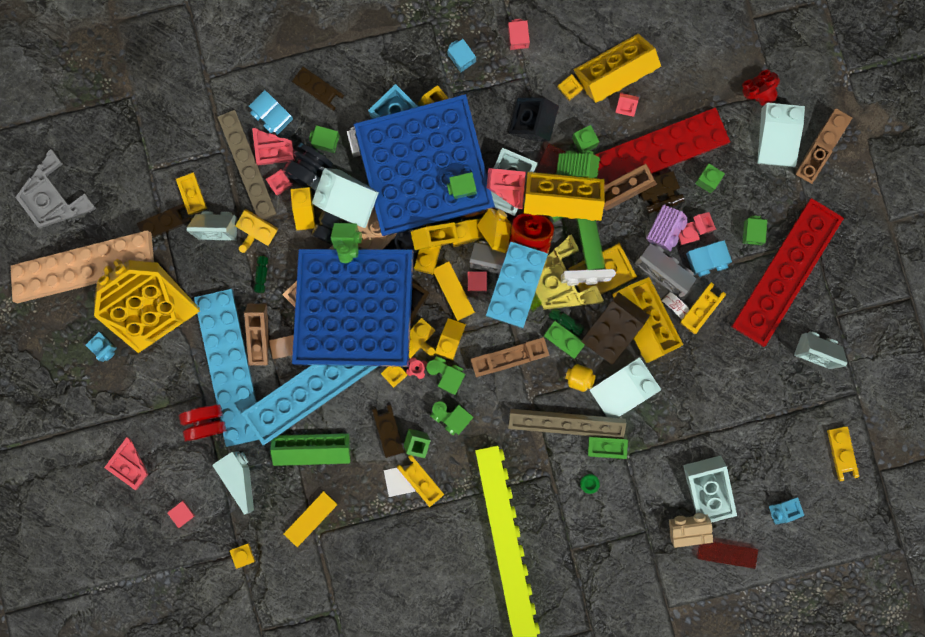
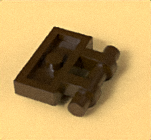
(665, 185)

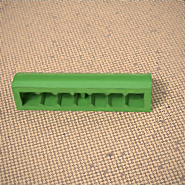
(590, 244)
(310, 449)

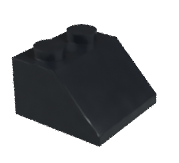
(534, 119)

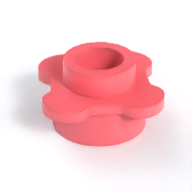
(412, 371)

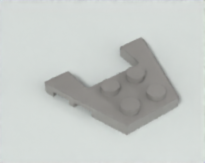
(44, 201)

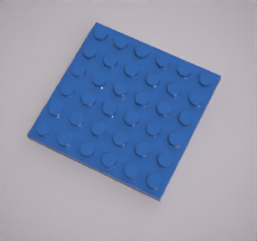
(411, 162)
(353, 309)

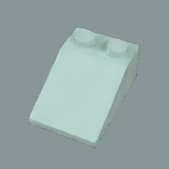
(780, 134)
(511, 161)
(345, 197)
(213, 227)
(820, 351)
(625, 389)
(236, 477)
(711, 488)

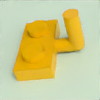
(256, 229)
(418, 336)

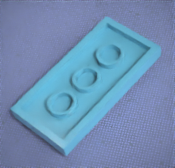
(516, 285)

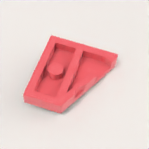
(271, 149)
(507, 185)
(127, 465)

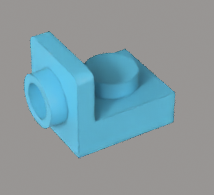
(101, 347)
(786, 511)

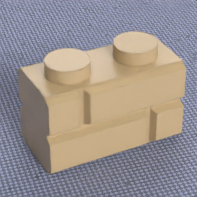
(690, 530)

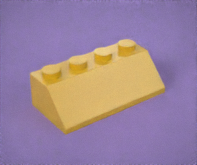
(617, 67)
(564, 196)
(658, 333)

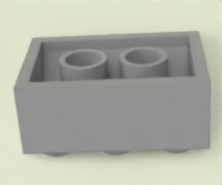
(486, 258)
(666, 270)

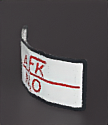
(675, 304)

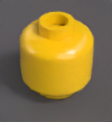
(580, 377)

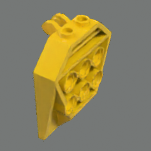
(130, 281)

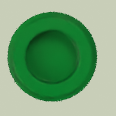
(589, 484)

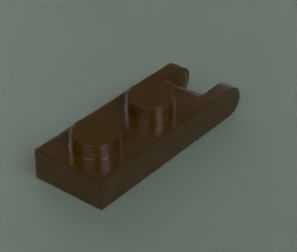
(316, 87)
(164, 221)
(388, 432)

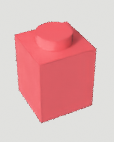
(518, 34)

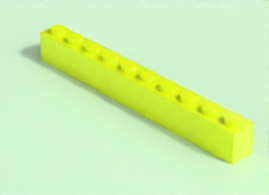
(506, 542)

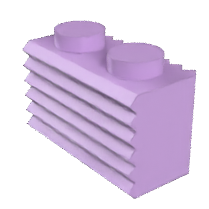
(667, 228)

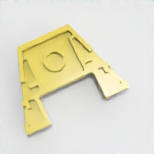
(557, 294)

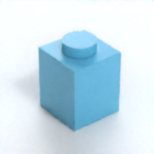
(461, 55)

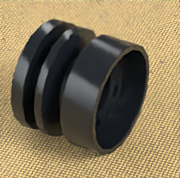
(307, 167)

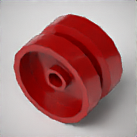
(532, 232)
(202, 421)

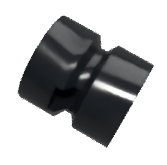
(324, 228)
(404, 241)

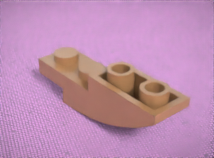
(823, 146)

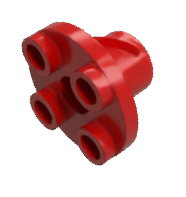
(762, 87)

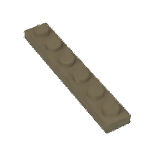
(247, 165)
(567, 423)

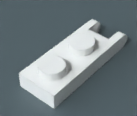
(591, 277)

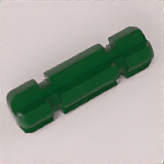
(261, 273)
(566, 321)

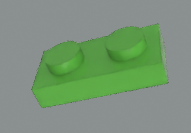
(564, 340)
(607, 447)

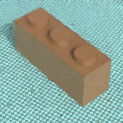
(628, 186)

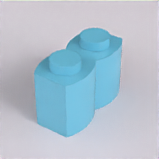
(271, 112)
(708, 258)

